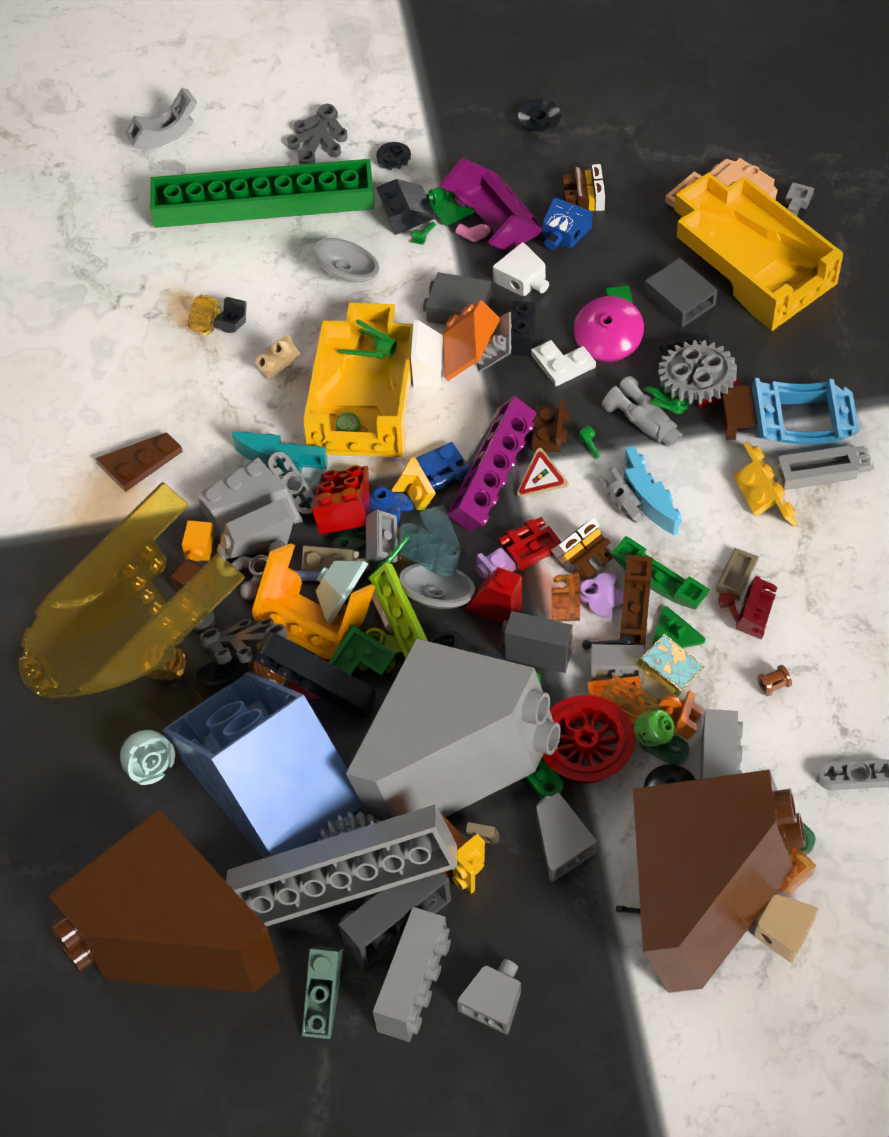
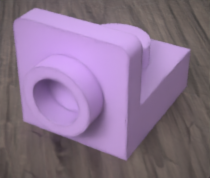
(488, 564)

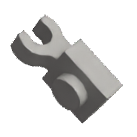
(798, 197)

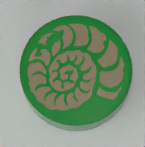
(348, 422)

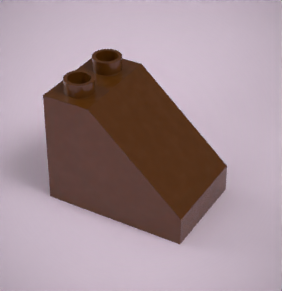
(709, 867)
(161, 917)

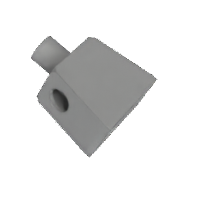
(492, 996)

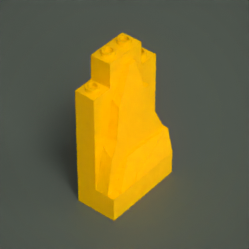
(758, 245)
(360, 385)

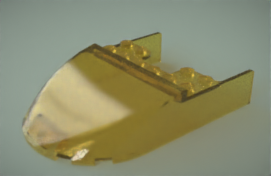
(108, 615)

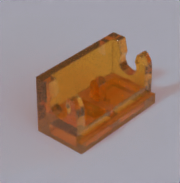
(566, 599)

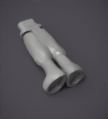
(646, 417)

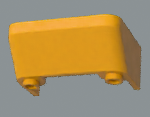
(303, 618)

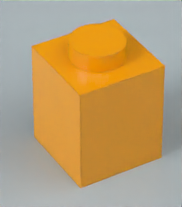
(198, 540)

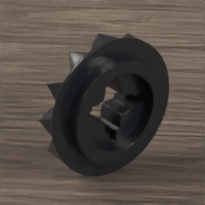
(397, 149)

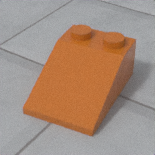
(467, 337)

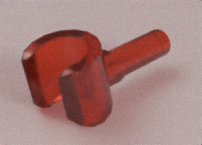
(727, 600)

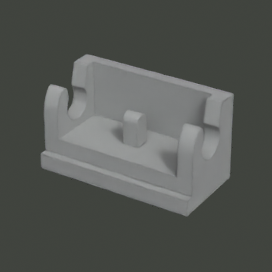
(616, 660)

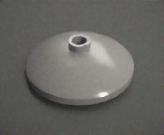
(345, 260)
(434, 590)

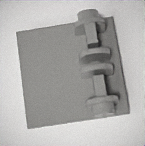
(499, 344)

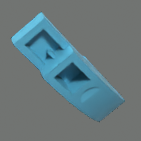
(654, 499)

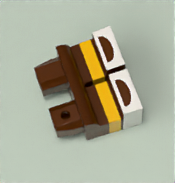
(588, 188)
(581, 546)

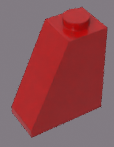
(497, 596)

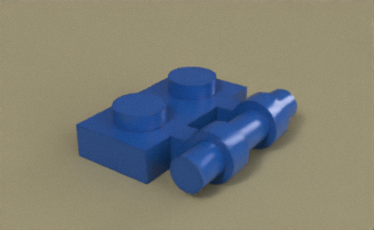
(440, 461)

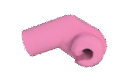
(474, 233)

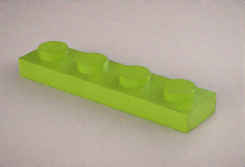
(397, 607)

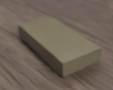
(737, 573)
(487, 833)

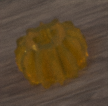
(203, 313)

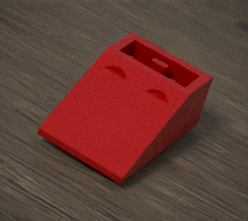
(342, 499)

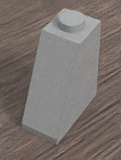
(258, 529)
(562, 836)

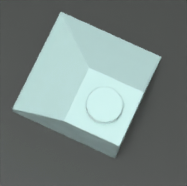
(337, 585)

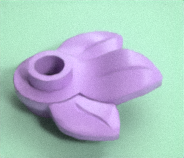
(605, 594)

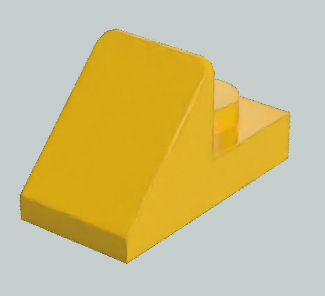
(415, 484)

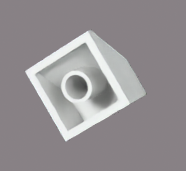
(427, 356)

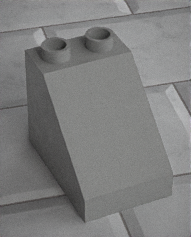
(452, 733)

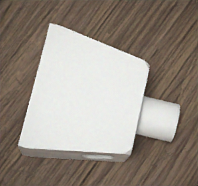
(521, 271)

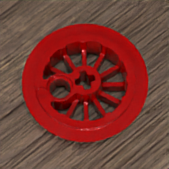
(588, 742)

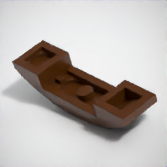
(636, 598)

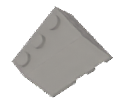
(242, 493)

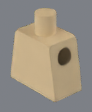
(785, 925)

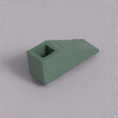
(322, 991)

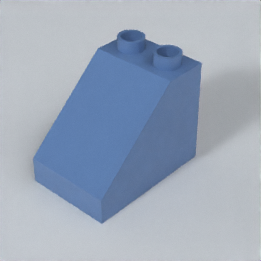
(265, 763)

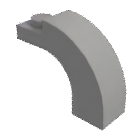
(166, 127)

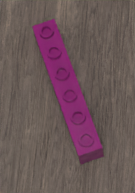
(492, 464)

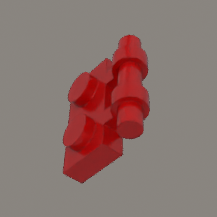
(531, 548)

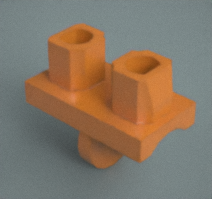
(683, 713)

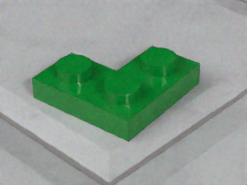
(361, 648)

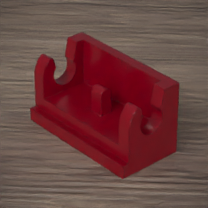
(756, 607)

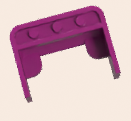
(493, 203)

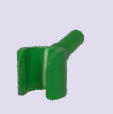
(420, 236)
(585, 437)

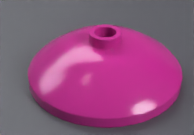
(612, 340)

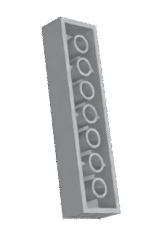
(346, 866)

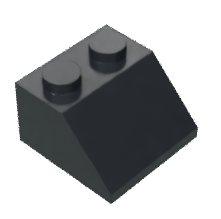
(405, 204)

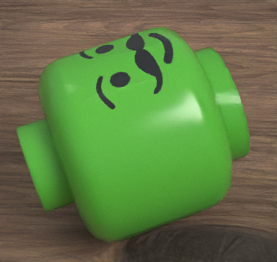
(654, 728)

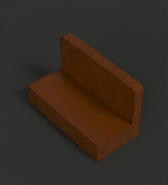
(737, 410)

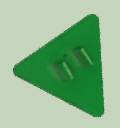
(677, 629)

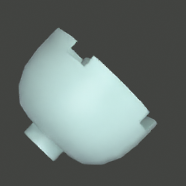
(146, 756)

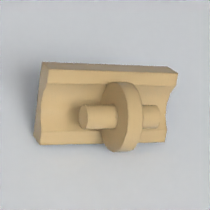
(277, 357)

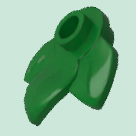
(665, 401)

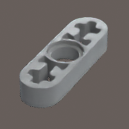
(278, 472)
(850, 783)

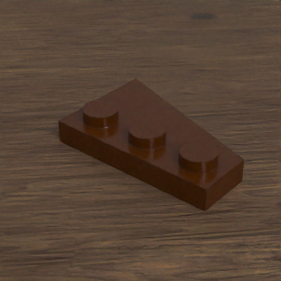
(138, 461)

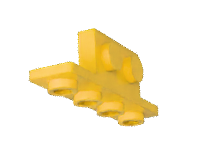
(760, 488)

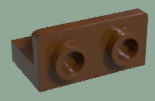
(549, 429)

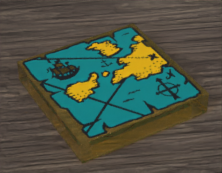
(670, 665)

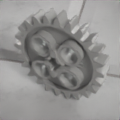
(697, 372)

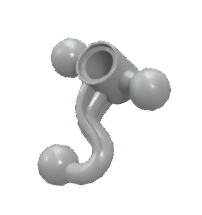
(256, 565)

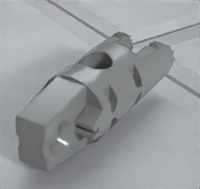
(622, 495)

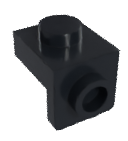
(232, 316)

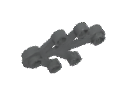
(325, 115)
(213, 639)

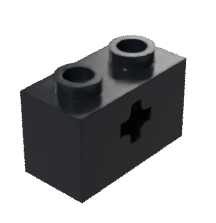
(523, 327)

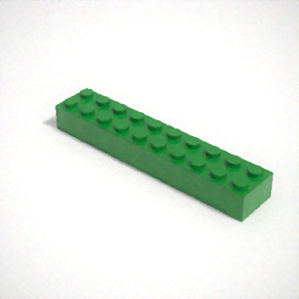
(261, 193)

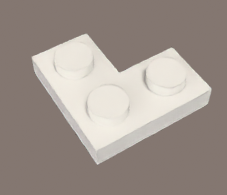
(562, 367)

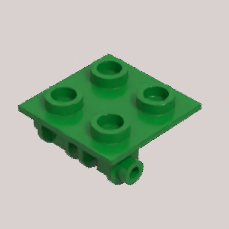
(446, 206)

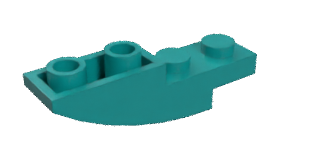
(264, 445)

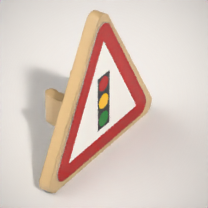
(541, 476)

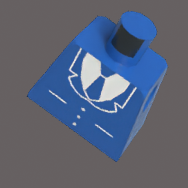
(565, 224)

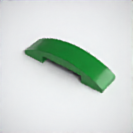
(663, 580)

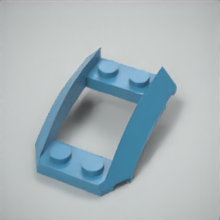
(769, 414)

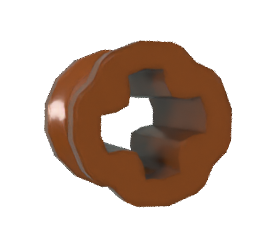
(774, 680)

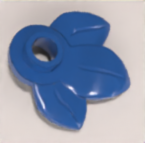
(392, 503)

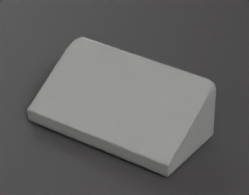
(380, 536)

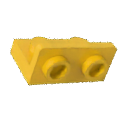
(469, 863)

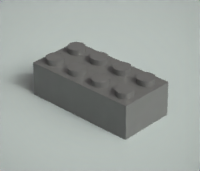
(383, 916)

